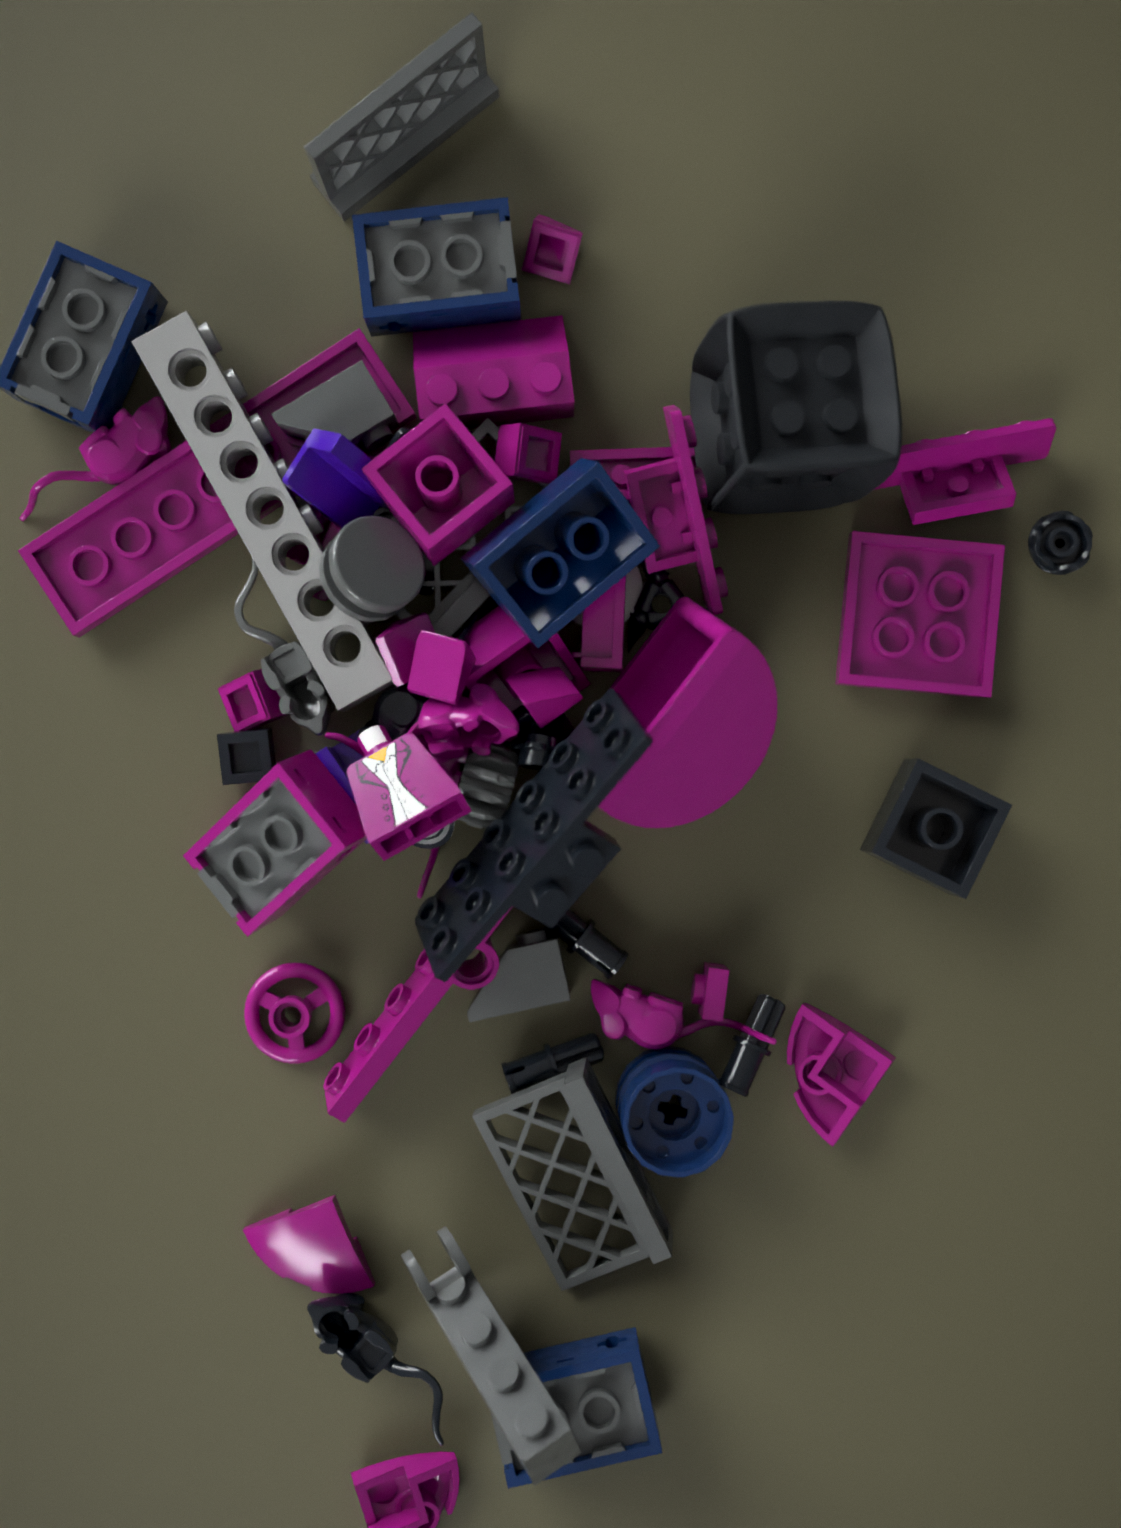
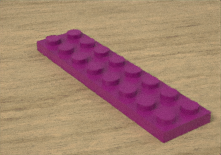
(170, 510)

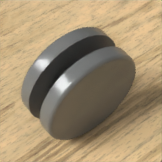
(372, 568)

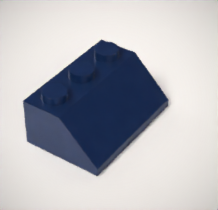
(561, 551)

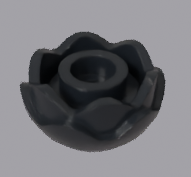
(1075, 538)

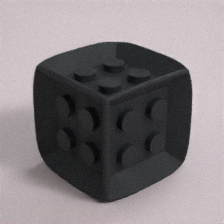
(795, 406)

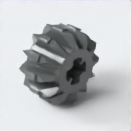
(488, 784)

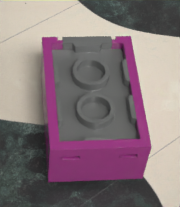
(278, 841)

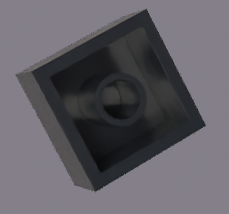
(936, 827)

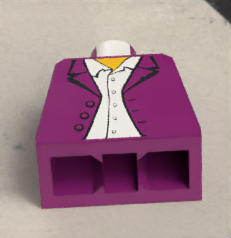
(401, 791)

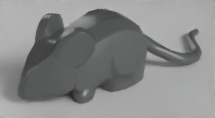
(289, 672)

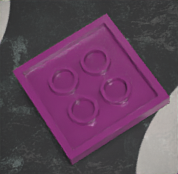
(920, 614)

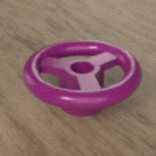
(281, 1026)

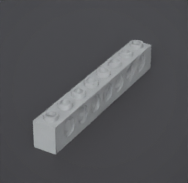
(168, 356)

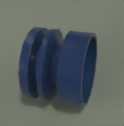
(687, 1134)

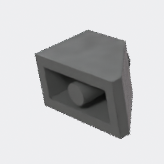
(342, 405)
(527, 978)

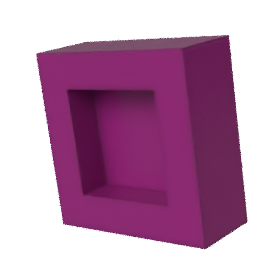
(710, 991)

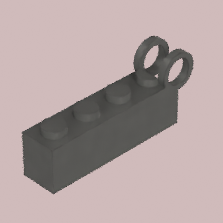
(496, 1364)

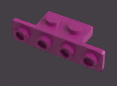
(967, 470)
(669, 505)

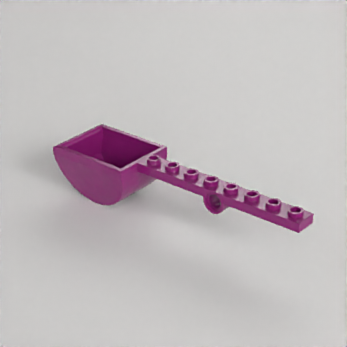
(711, 721)

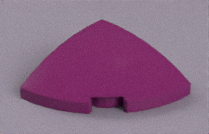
(833, 1070)
(312, 1248)
(408, 1490)

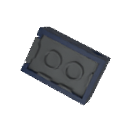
(436, 267)
(76, 339)
(603, 1398)

